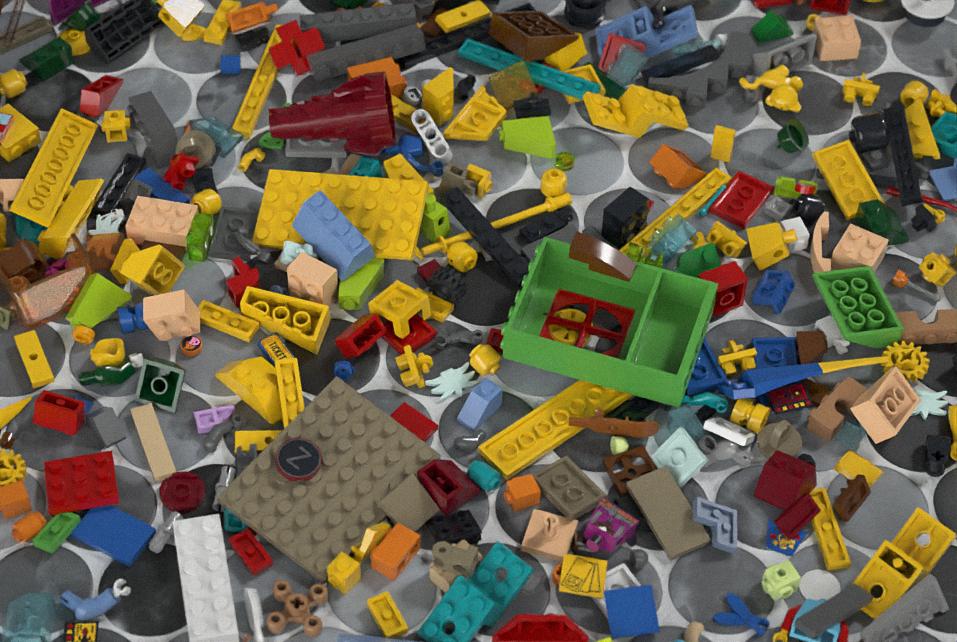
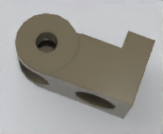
(454, 558)

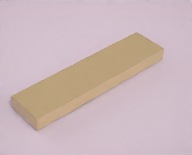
(153, 442)

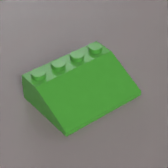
(859, 306)

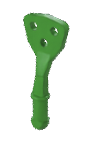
(272, 142)

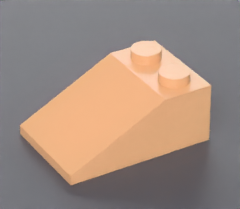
(886, 405)

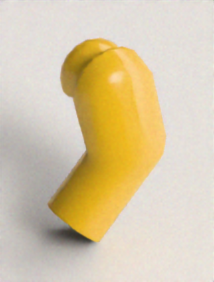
(938, 214)

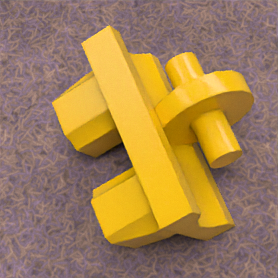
(860, 87)
(939, 104)
(726, 240)
(733, 357)
(416, 365)

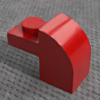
(243, 277)

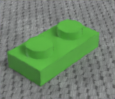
(56, 531)

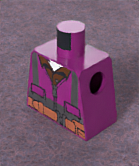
(609, 527)

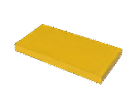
(846, 177)

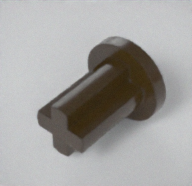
(579, 543)

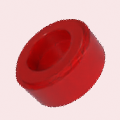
(805, 188)

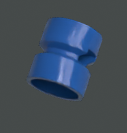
(131, 318)

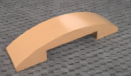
(820, 234)

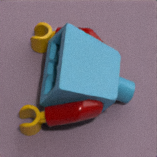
(837, 633)

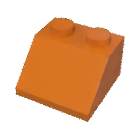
(676, 167)

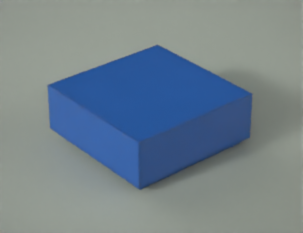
(231, 64)

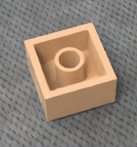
(836, 38)
(859, 249)
(312, 280)
(171, 315)

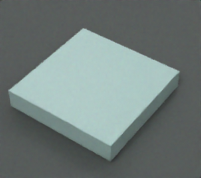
(680, 456)

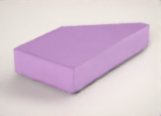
(208, 418)

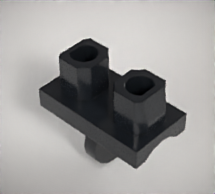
(531, 107)

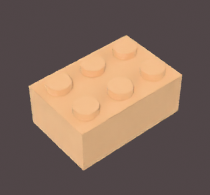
(160, 221)

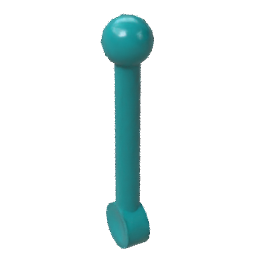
(703, 211)

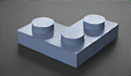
(721, 519)

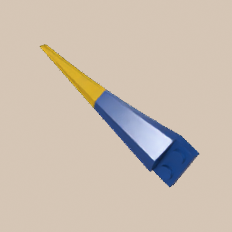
(759, 381)

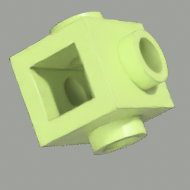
(781, 580)

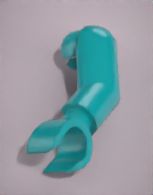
(707, 398)

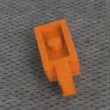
(250, 16)

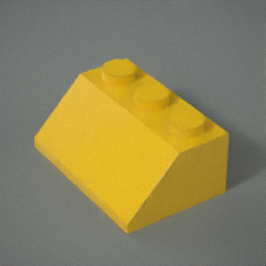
(153, 270)

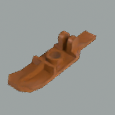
(615, 426)

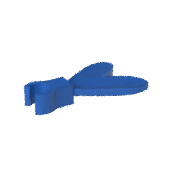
(741, 616)

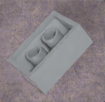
(792, 54)

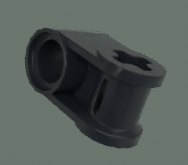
(937, 454)

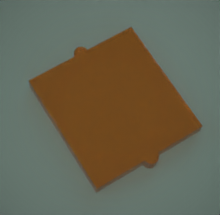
(104, 249)

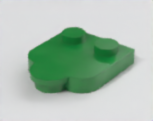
(698, 260)

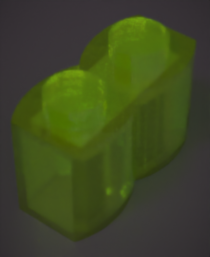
(200, 237)

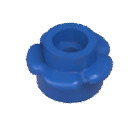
(343, 370)

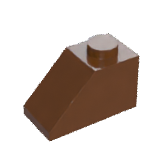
(810, 346)

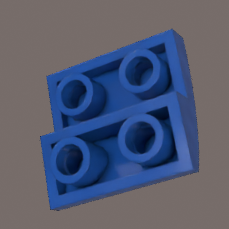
(631, 611)

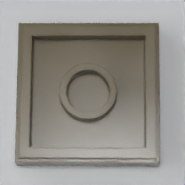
(409, 504)

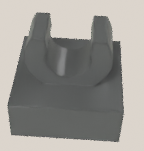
(136, 189)

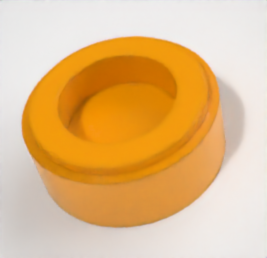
(83, 334)

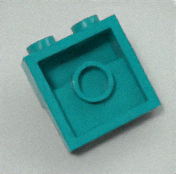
(945, 134)

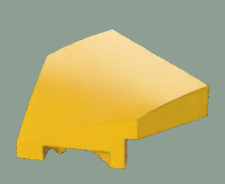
(373, 536)

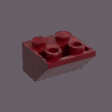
(447, 484)

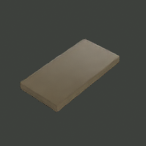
(667, 513)

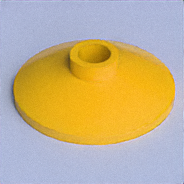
(76, 40)

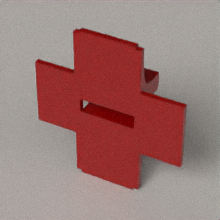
(295, 45)

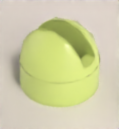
(618, 444)

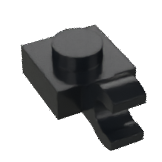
(250, 39)

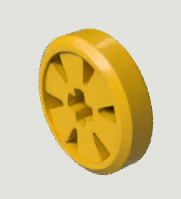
(561, 334)

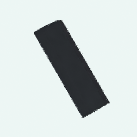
(122, 28)

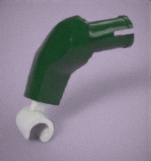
(110, 375)

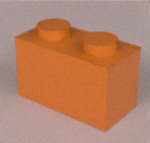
(395, 551)

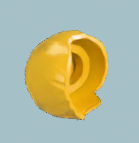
(108, 352)

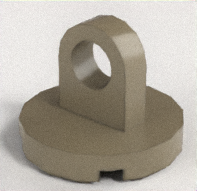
(197, 144)
(779, 437)

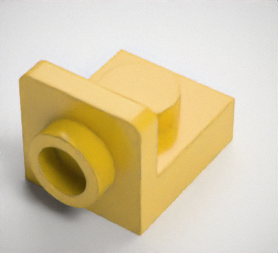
(480, 176)

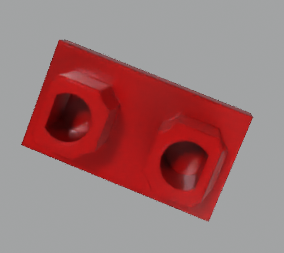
(181, 168)

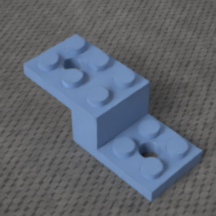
(638, 27)

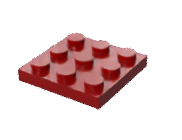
(81, 482)

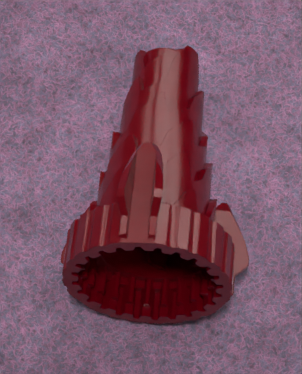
(354, 111)

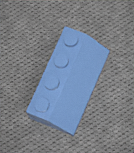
(332, 235)

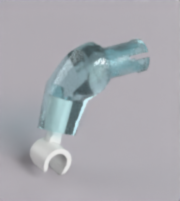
(694, 44)

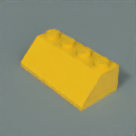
(70, 217)

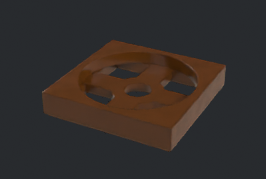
(624, 458)

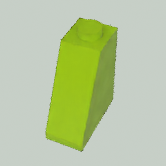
(529, 136)
(360, 285)
(96, 301)

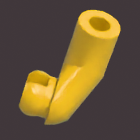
(249, 157)

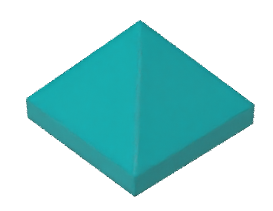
(232, 522)

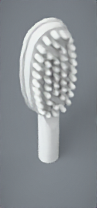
(254, 613)

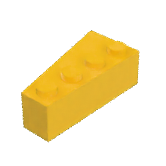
(290, 317)

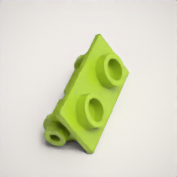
(785, 187)

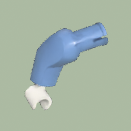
(96, 606)

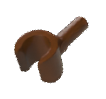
(6, 441)

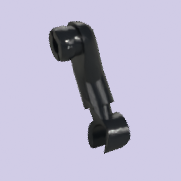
(659, 22)

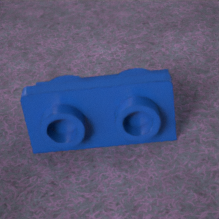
(774, 289)

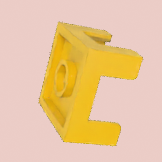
(399, 304)

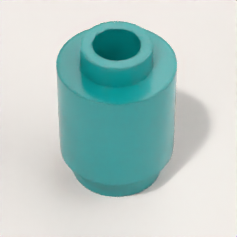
(484, 476)

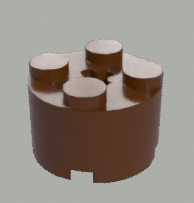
(23, 260)

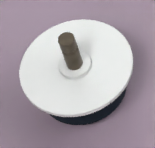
(927, 12)

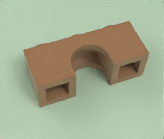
(940, 331)
(825, 419)

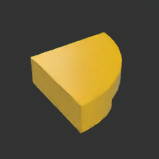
(193, 32)

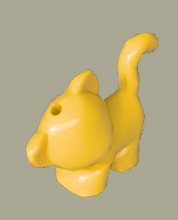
(784, 89)

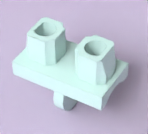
(292, 250)

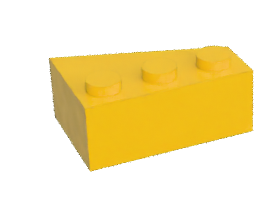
(399, 168)

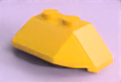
(255, 384)

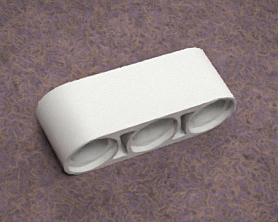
(427, 129)

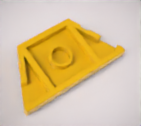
(477, 118)
(920, 131)

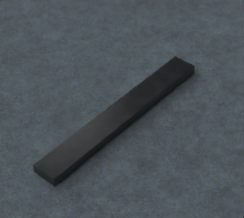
(455, 39)

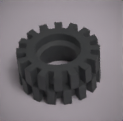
(447, 285)

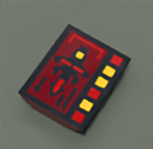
(789, 398)

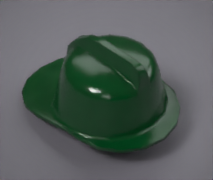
(81, 18)
(793, 137)

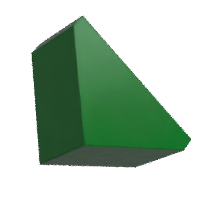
(771, 27)

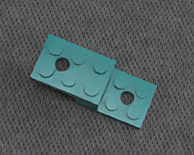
(478, 599)

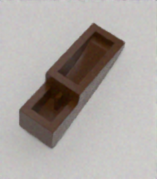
(601, 257)

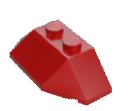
(540, 629)

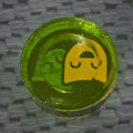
(564, 161)

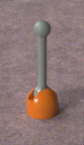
(901, 280)

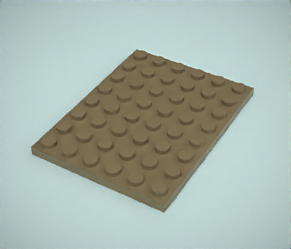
(361, 462)

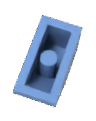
(480, 404)

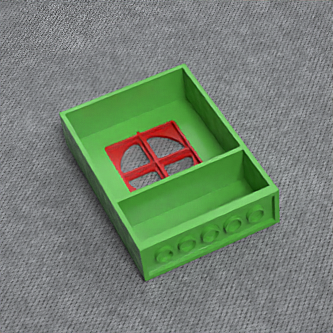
(659, 316)

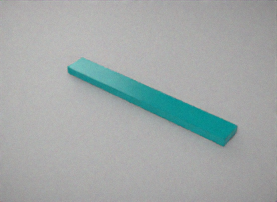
(540, 73)

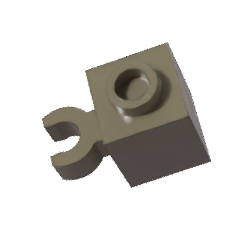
(455, 177)

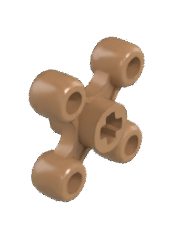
(297, 608)

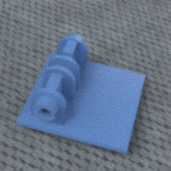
(946, 181)

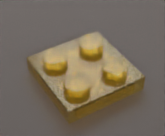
(513, 84)

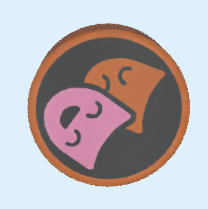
(191, 345)

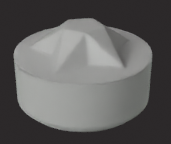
(412, 96)

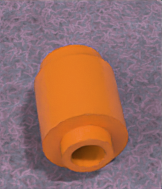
(28, 527)

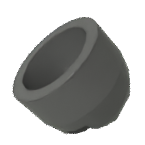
(707, 444)
(638, 558)

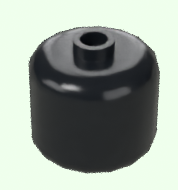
(869, 132)

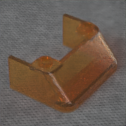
(51, 296)

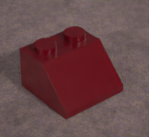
(785, 480)

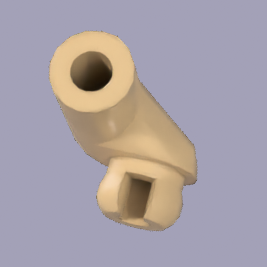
(693, 631)

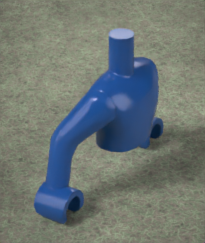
(410, 148)

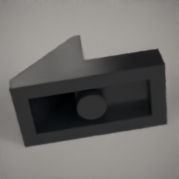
(203, 180)

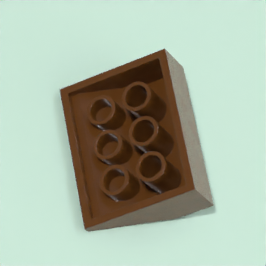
(530, 33)

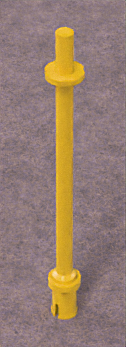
(550, 205)

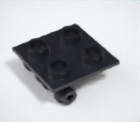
(455, 527)

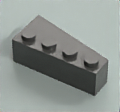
(154, 127)

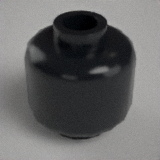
(808, 206)

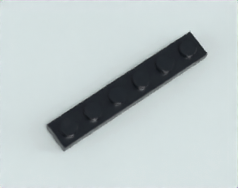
(903, 155)
(485, 235)

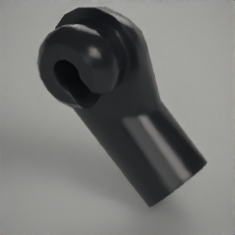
(465, 85)

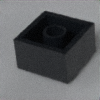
(625, 217)

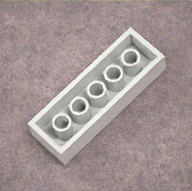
(205, 580)

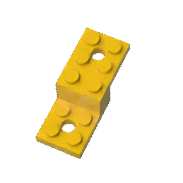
(635, 111)
(903, 561)

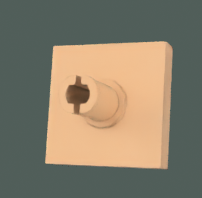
(549, 535)

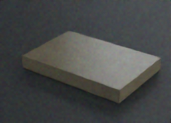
(568, 488)

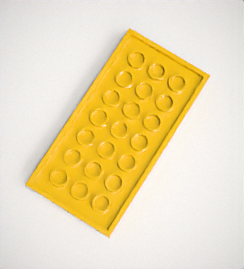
(380, 208)

